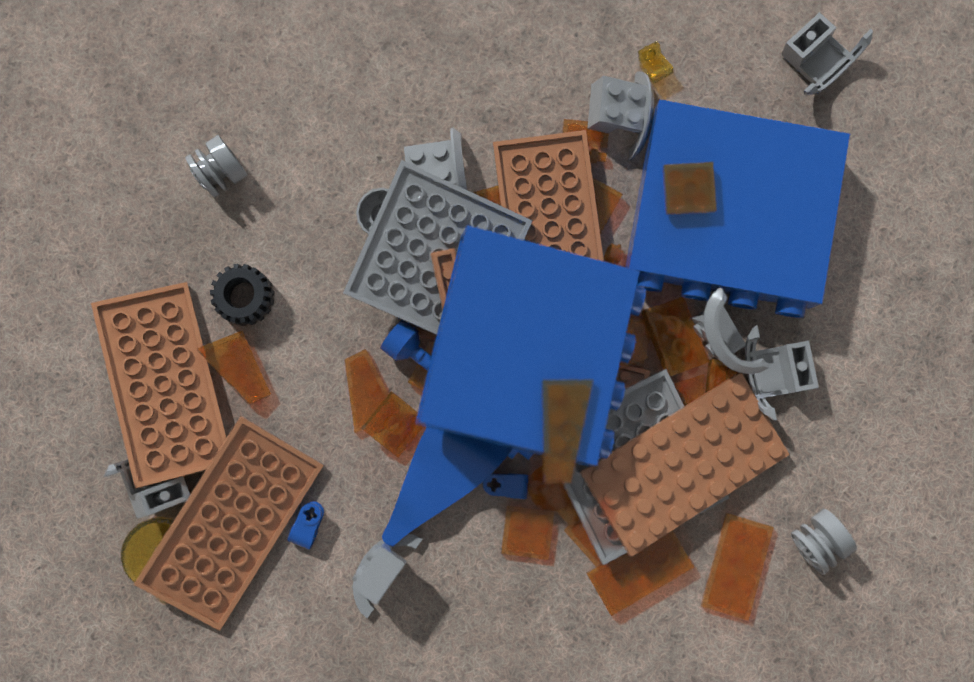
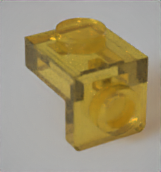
(654, 63)

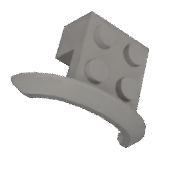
(820, 55)
(623, 106)
(440, 158)
(722, 335)
(788, 370)
(153, 497)
(377, 572)

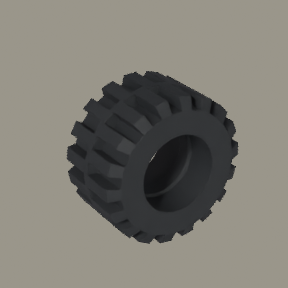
(228, 281)

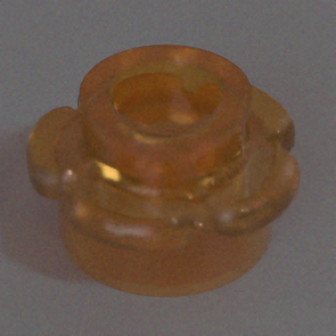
(613, 254)

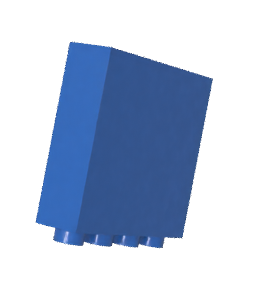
(772, 216)
(522, 319)

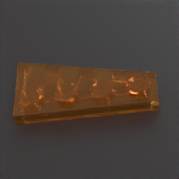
(562, 422)

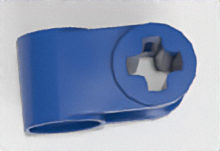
(510, 485)
(305, 528)

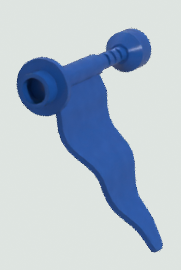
(443, 463)

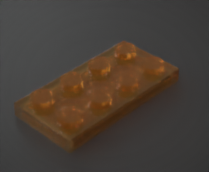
(737, 566)
(634, 577)

